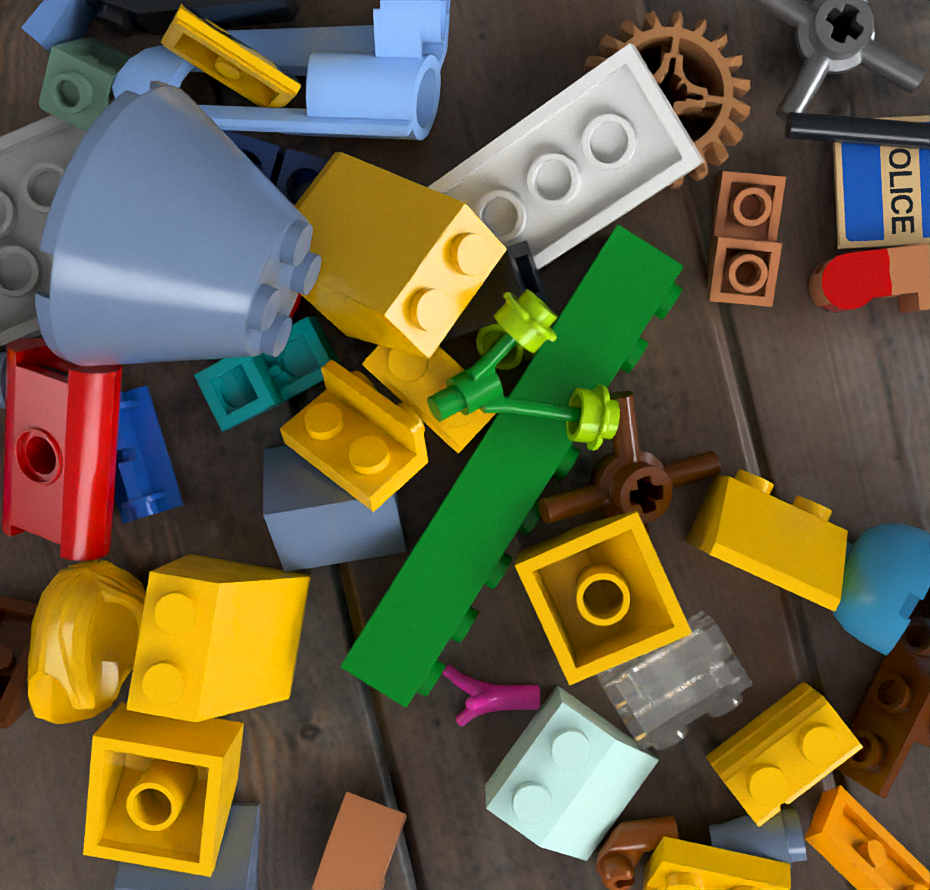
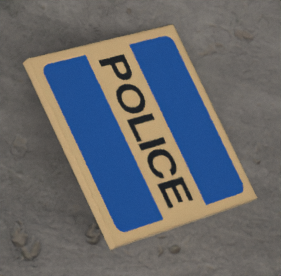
(882, 194)

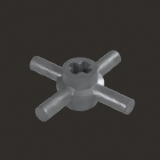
(826, 56)

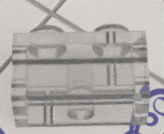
(676, 685)

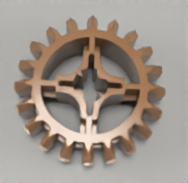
(679, 47)

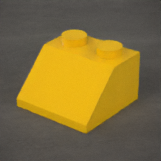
(772, 538)
(601, 595)
(161, 790)

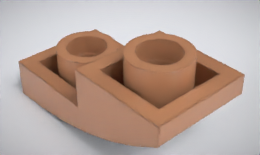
(744, 238)
(359, 846)

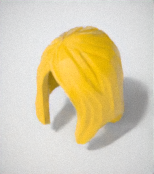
(83, 640)

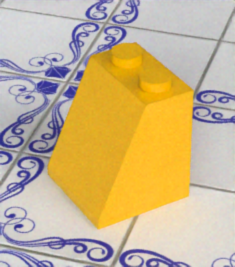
(393, 255)
(216, 638)

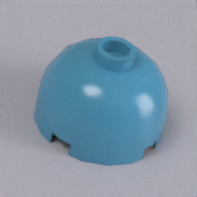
(883, 583)

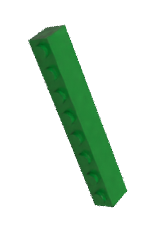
(510, 470)

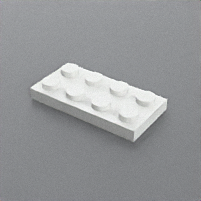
(577, 160)

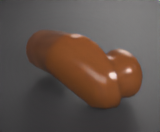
(627, 845)

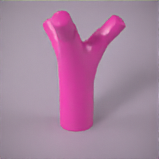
(491, 697)

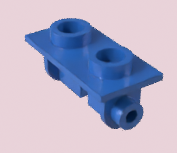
(143, 467)

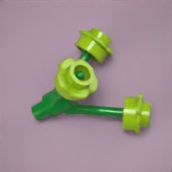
(516, 337)

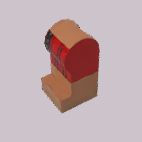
(863, 276)

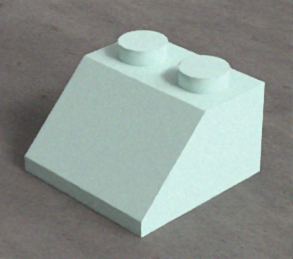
(567, 777)

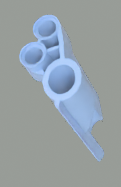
(358, 79)

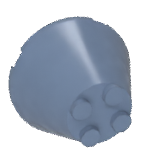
(169, 242)

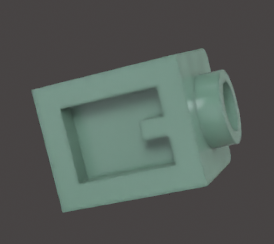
(80, 80)

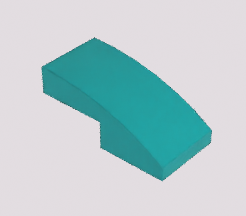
(253, 385)

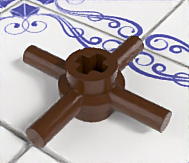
(629, 477)

